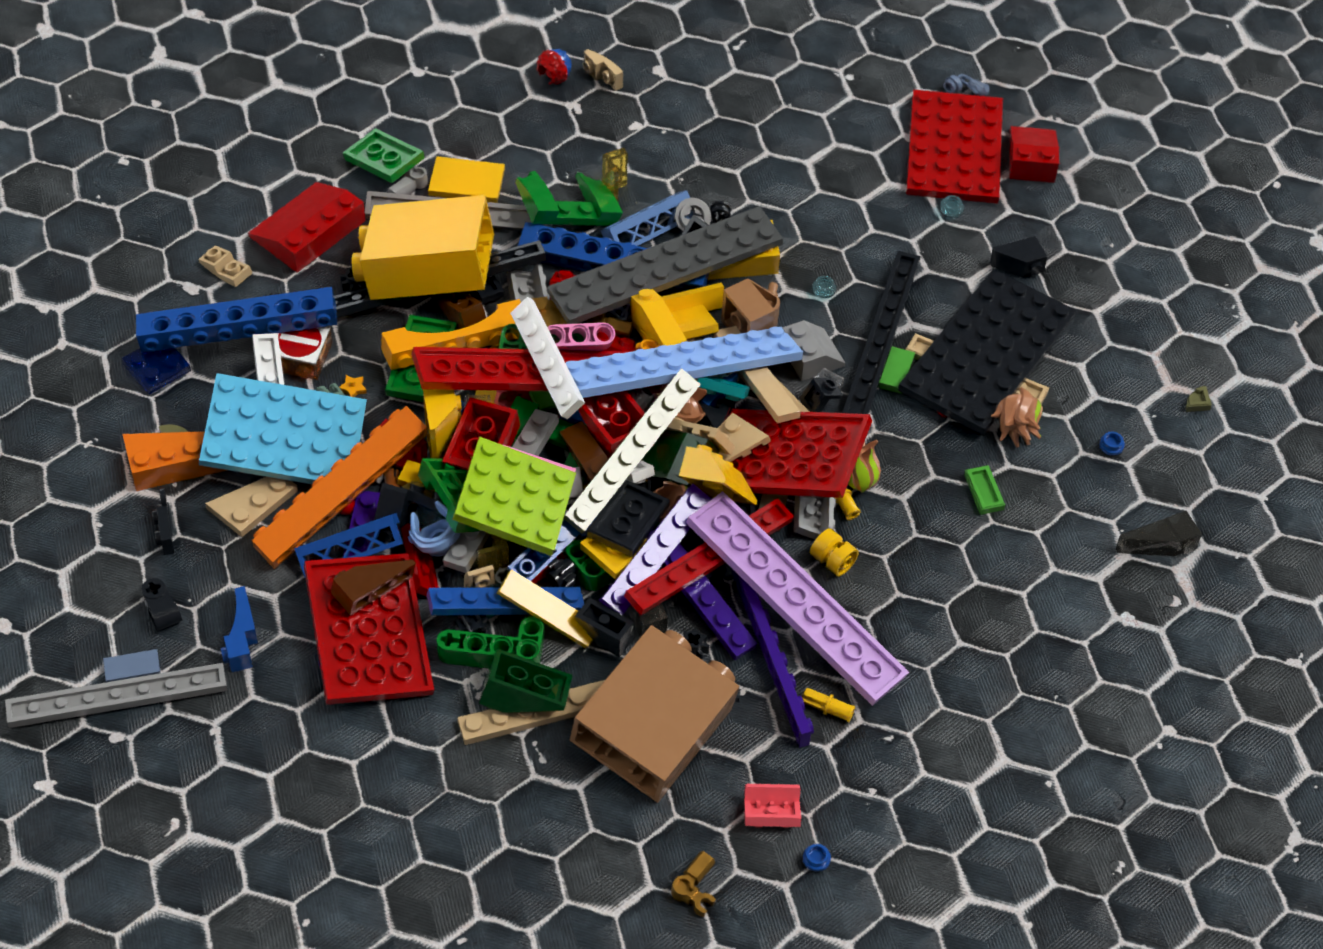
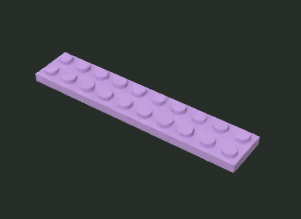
(797, 598)

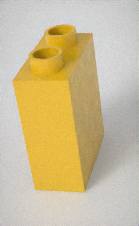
(425, 247)

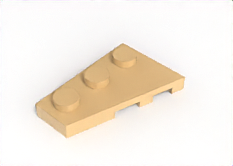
(743, 436)
(717, 437)
(252, 503)

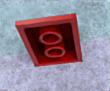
(1033, 154)
(610, 418)
(481, 420)

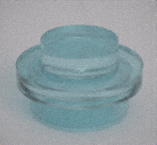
(952, 206)
(824, 287)

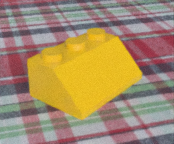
(441, 419)
(715, 475)

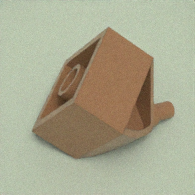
(750, 306)

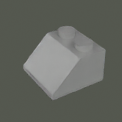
(817, 349)

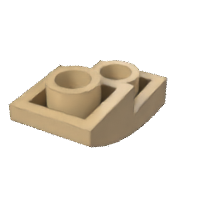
(602, 67)
(223, 265)
(479, 578)

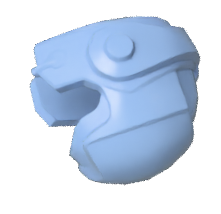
(435, 538)

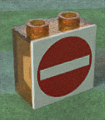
(305, 351)

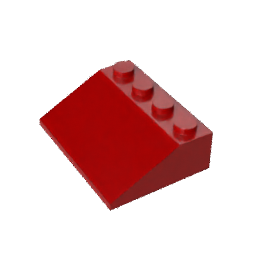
(309, 224)

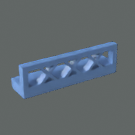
(642, 216)

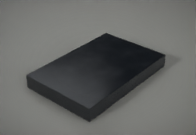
(628, 518)

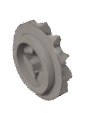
(697, 206)

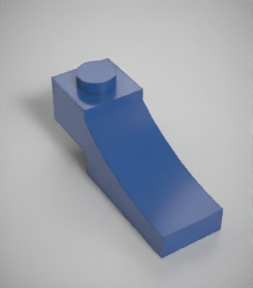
(241, 635)

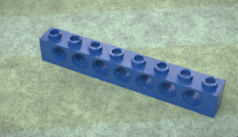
(582, 243)
(236, 319)

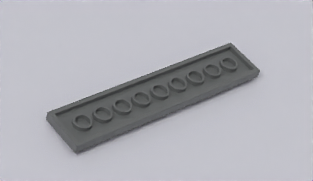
(664, 265)

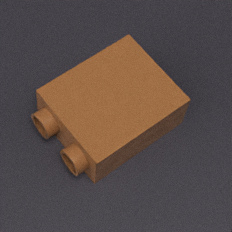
(655, 711)

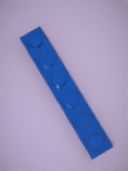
(487, 601)

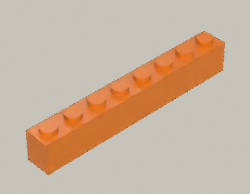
(339, 487)

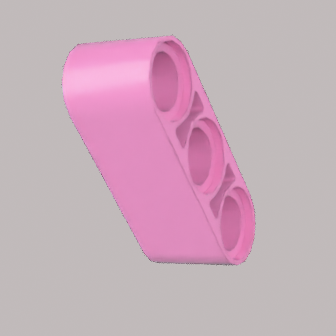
(588, 331)

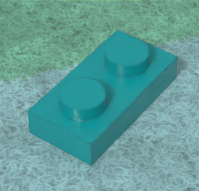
(733, 390)

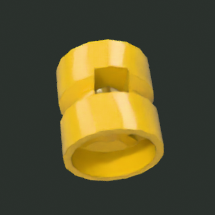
(836, 554)

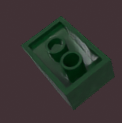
(669, 453)
(523, 685)

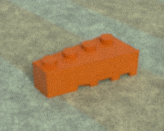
(165, 458)

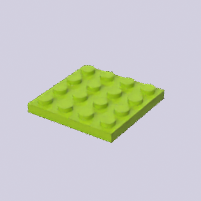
(514, 496)

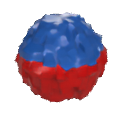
(555, 65)

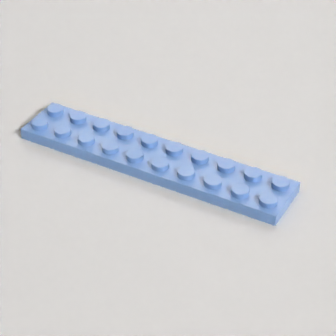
(697, 358)

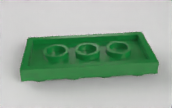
(404, 381)

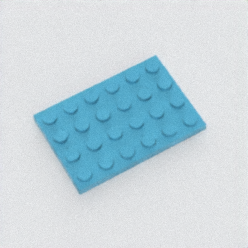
(279, 429)

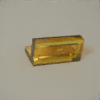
(615, 170)
(496, 555)

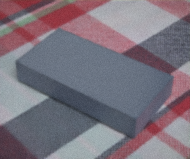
(131, 665)

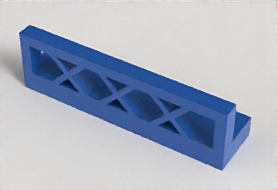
(352, 534)

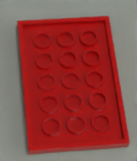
(955, 146)
(804, 454)
(376, 649)

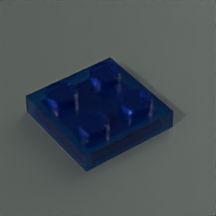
(156, 367)

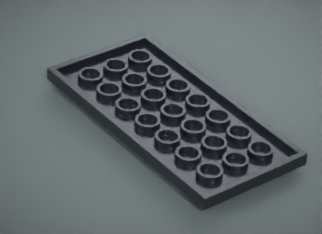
(987, 350)

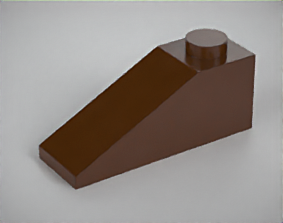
(460, 308)
(584, 449)
(369, 582)

